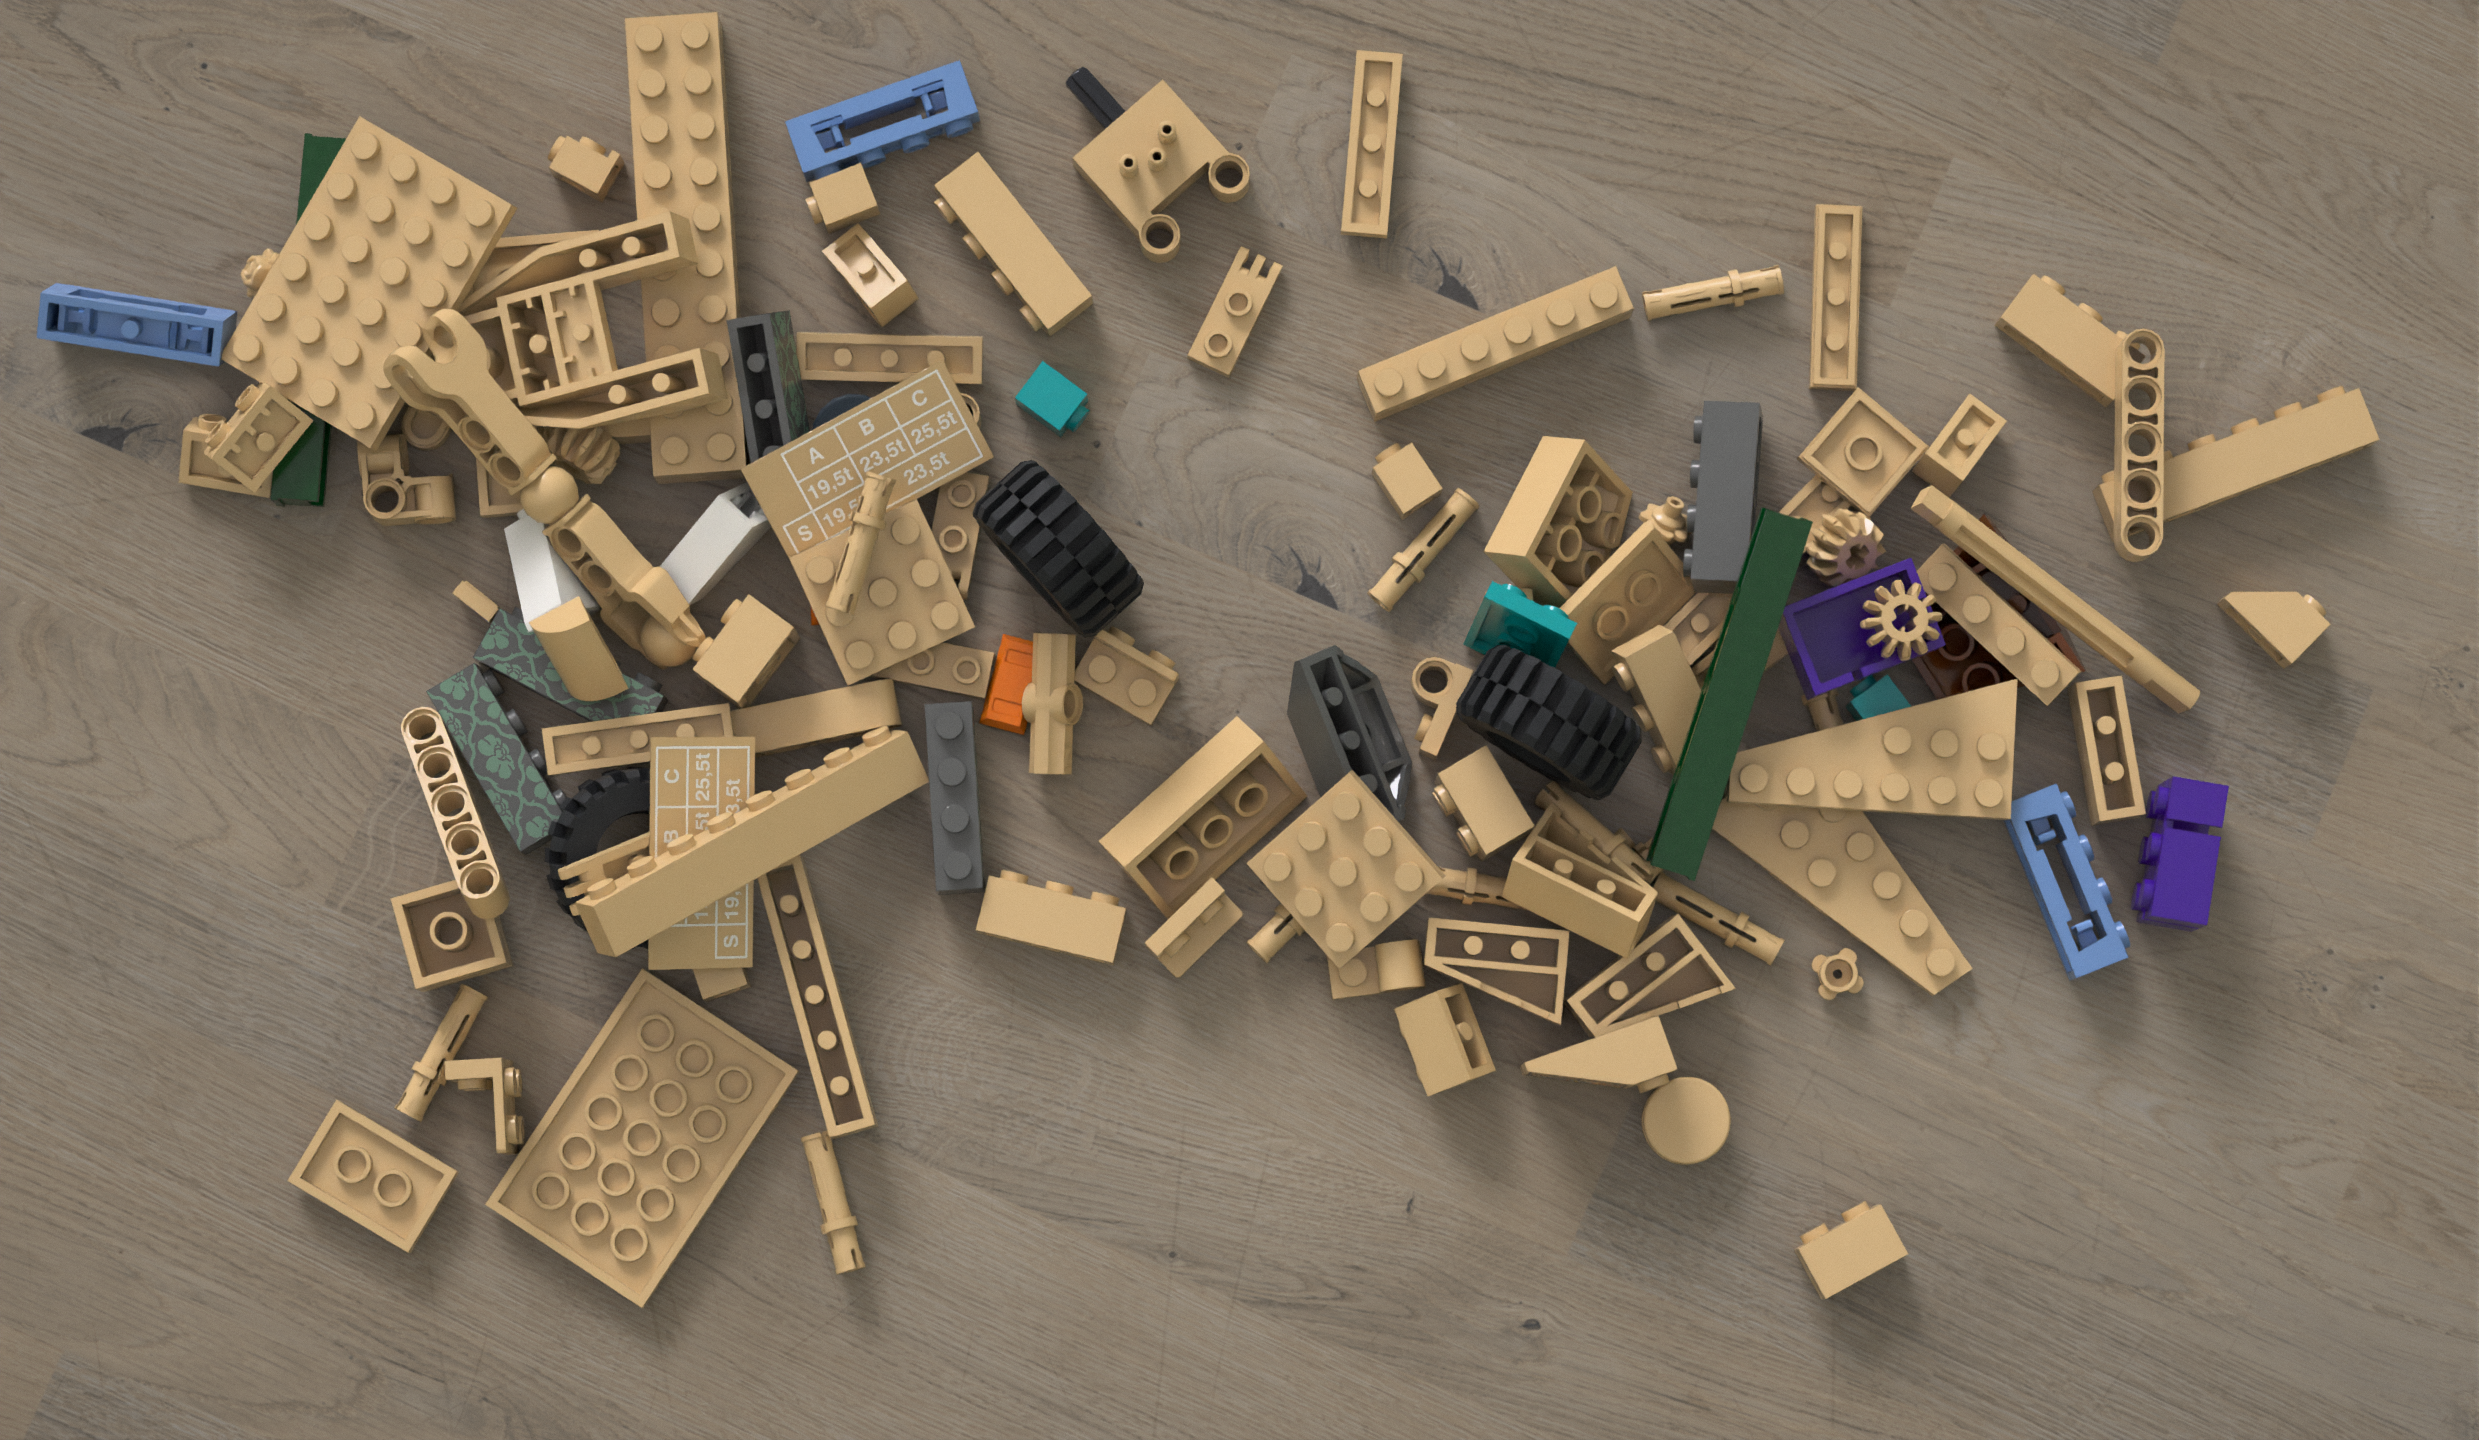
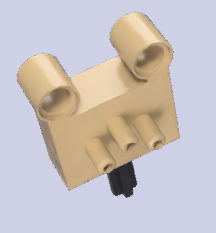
(1149, 158)

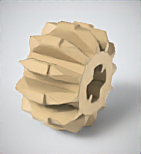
(583, 453)
(1844, 547)
(1916, 626)

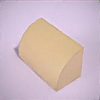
(579, 652)

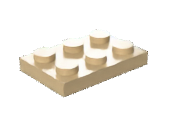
(1625, 598)
(373, 1176)

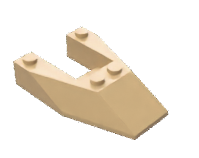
(553, 337)

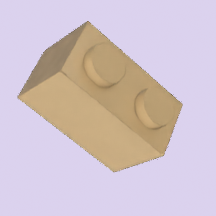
(1444, 1039)
(1850, 1250)

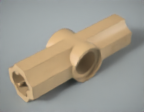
(1052, 703)

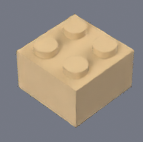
(745, 651)
(1482, 805)
(445, 937)

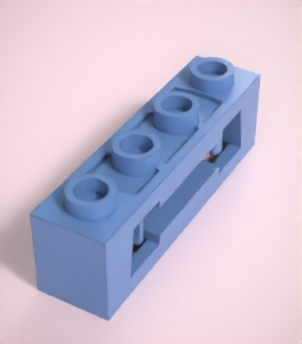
(908, 134)
(135, 324)
(2091, 892)

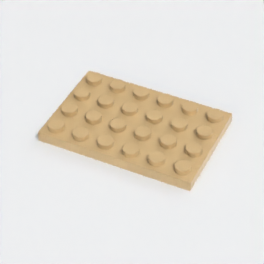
(362, 276)
(642, 1138)

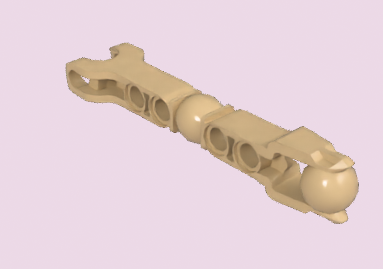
(520, 460)

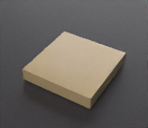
(1862, 452)

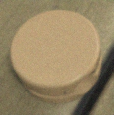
(1686, 1120)

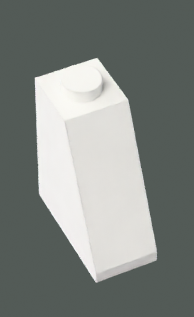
(716, 542)
(540, 572)

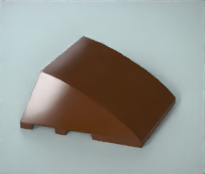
(1963, 661)

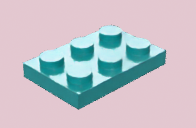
(1520, 623)

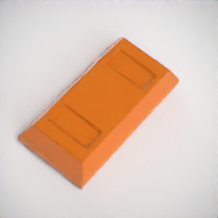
(1007, 685)

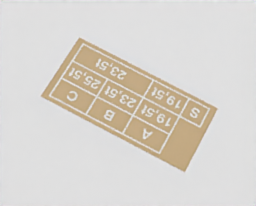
(907, 433)
(688, 787)

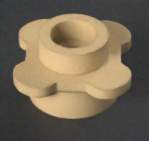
(1843, 961)

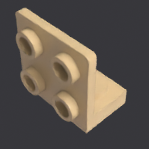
(507, 1084)

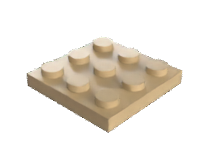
(903, 603)
(1346, 869)

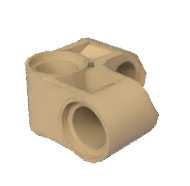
(420, 498)

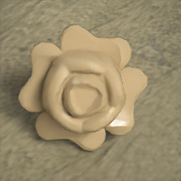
(257, 270)
(1667, 520)

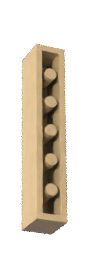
(1495, 344)
(2253, 456)
(817, 999)

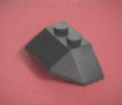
(1348, 726)

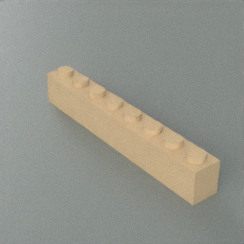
(750, 842)

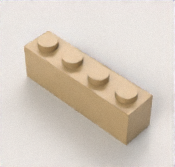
(1012, 244)

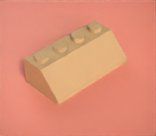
(1203, 817)

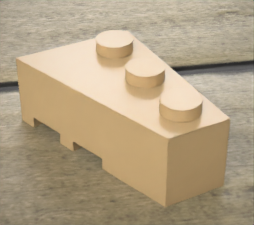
(1578, 886)
(1503, 961)
(1659, 976)

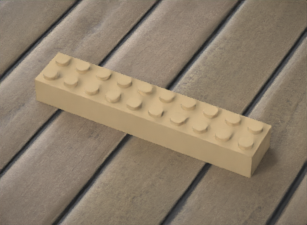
(686, 170)

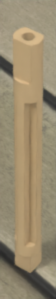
(2055, 599)

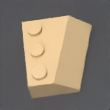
(1560, 521)

